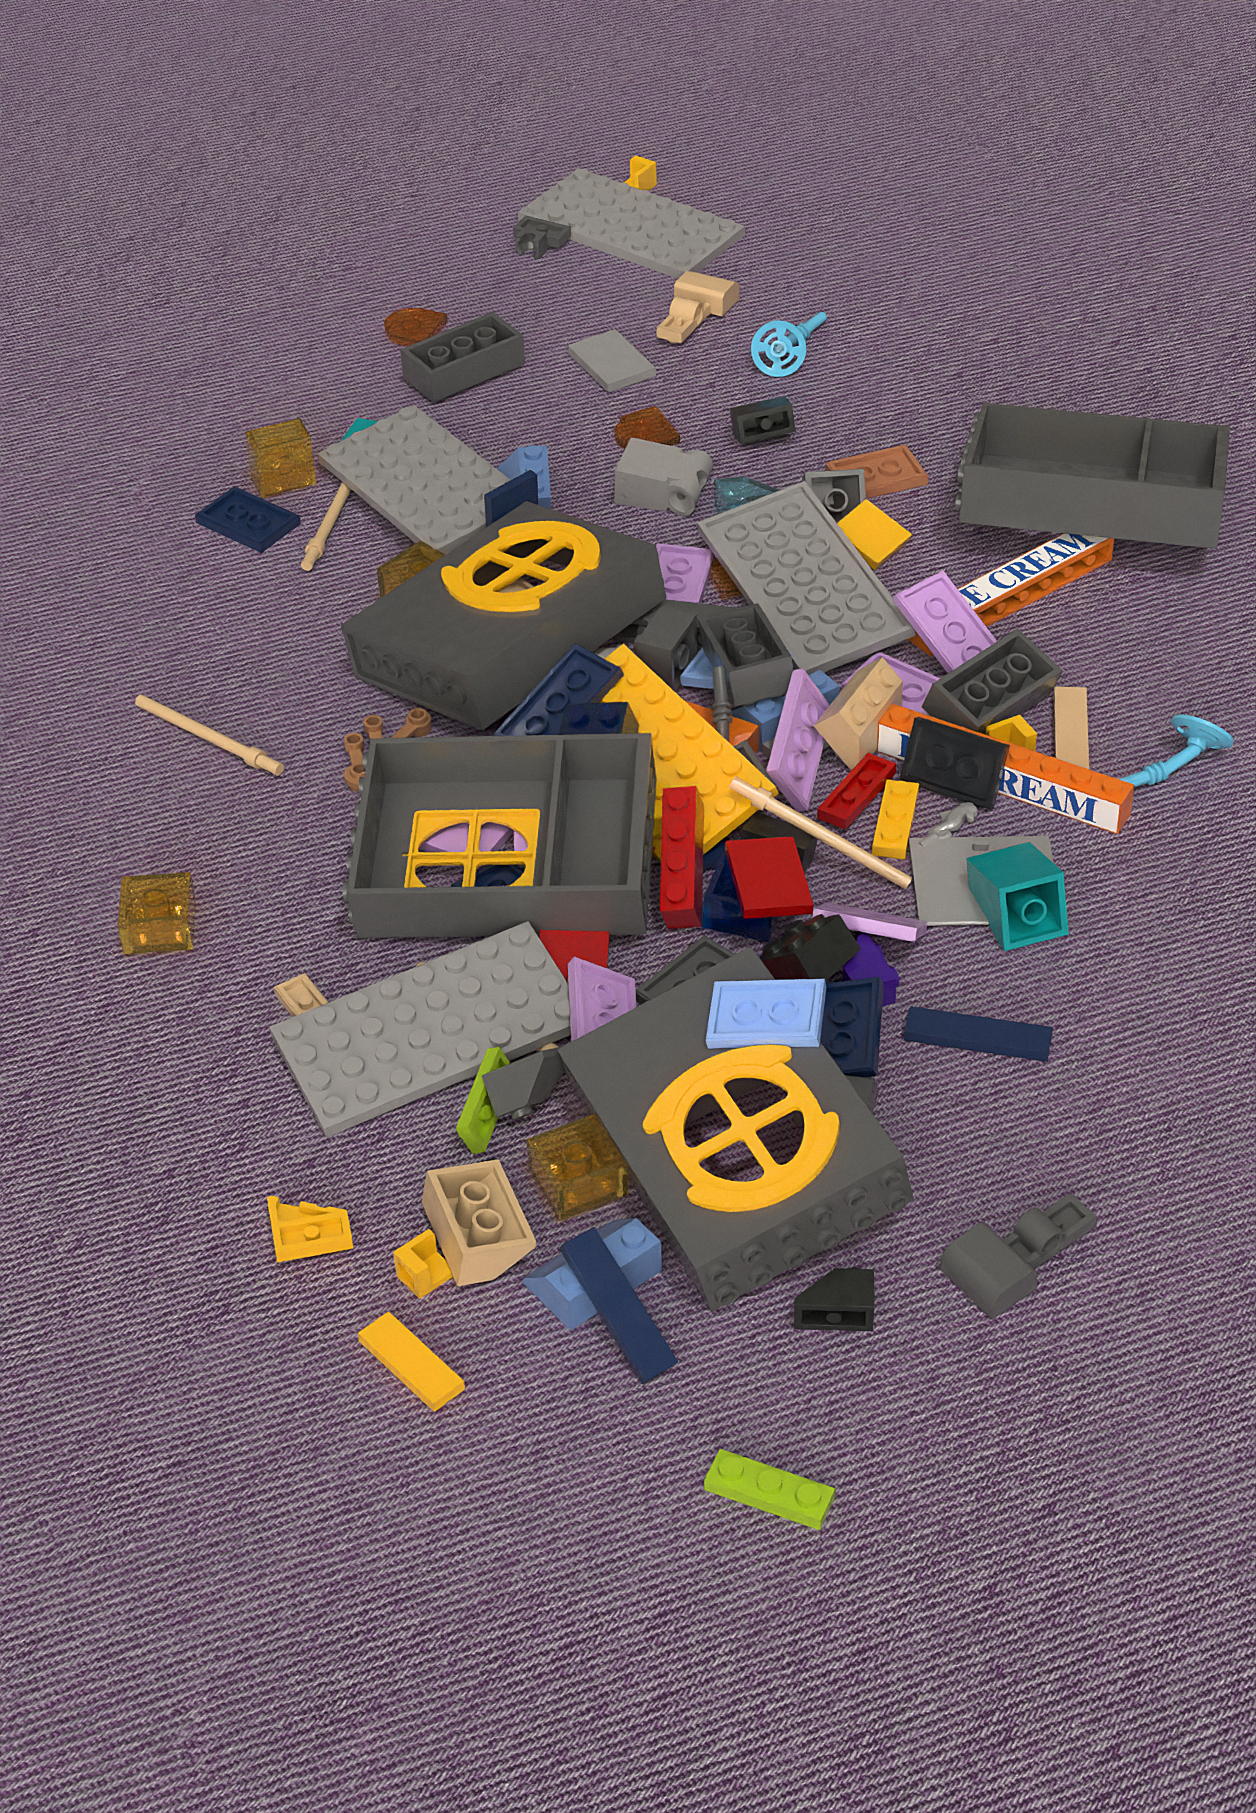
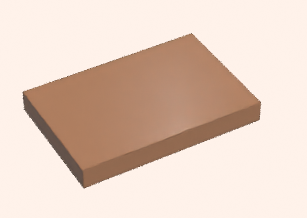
(885, 470)

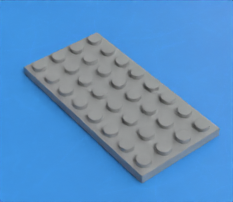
(635, 223)
(417, 477)
(806, 578)
(425, 1028)

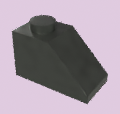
(837, 1302)

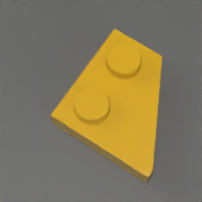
(308, 1229)

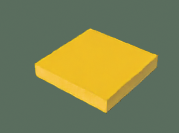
(873, 533)

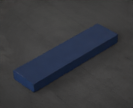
(978, 1033)
(618, 1305)

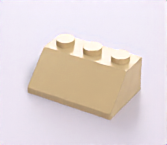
(853, 716)
(476, 1220)

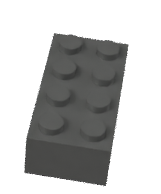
(462, 356)
(750, 651)
(993, 684)

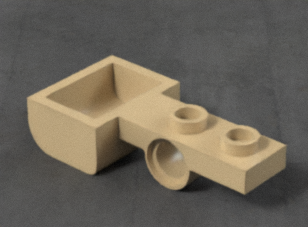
(694, 299)

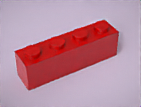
(682, 857)

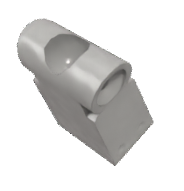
(661, 477)

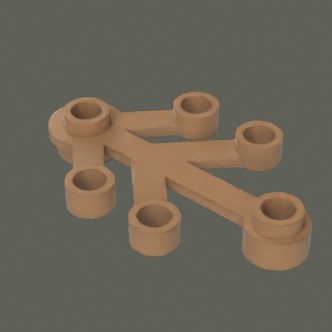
(417, 725)

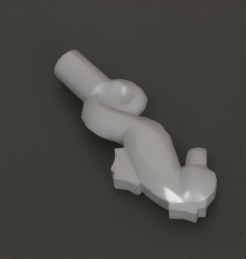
(950, 821)

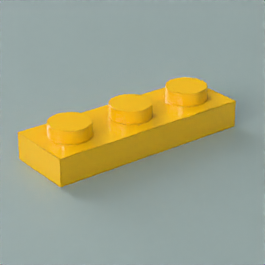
(895, 819)

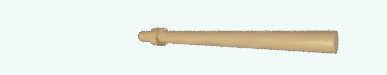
(317, 544)
(252, 755)
(762, 799)

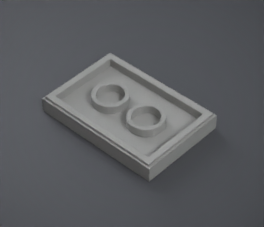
(611, 360)

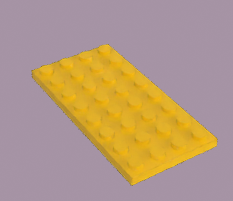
(685, 751)

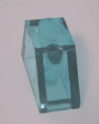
(738, 491)

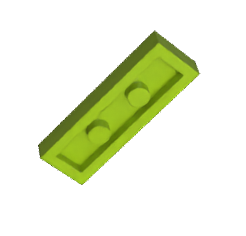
(478, 1115)
(769, 1489)

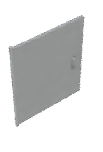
(942, 876)

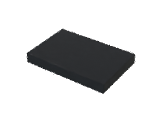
(954, 762)

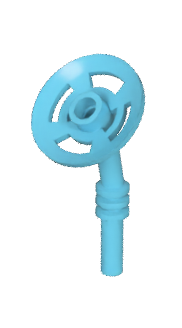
(784, 344)
(1198, 736)

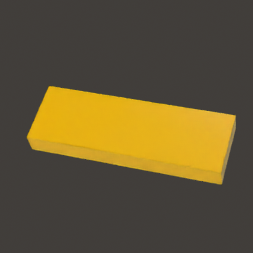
(411, 1361)

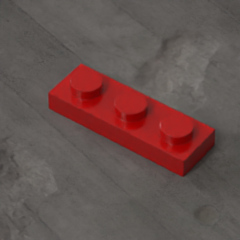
(856, 791)

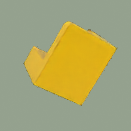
(642, 173)
(1015, 731)
(421, 1265)

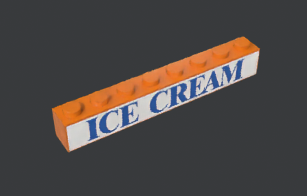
(1032, 577)
(1032, 776)

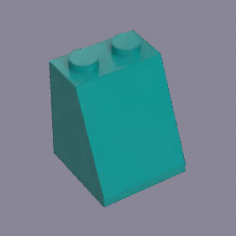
(1019, 895)

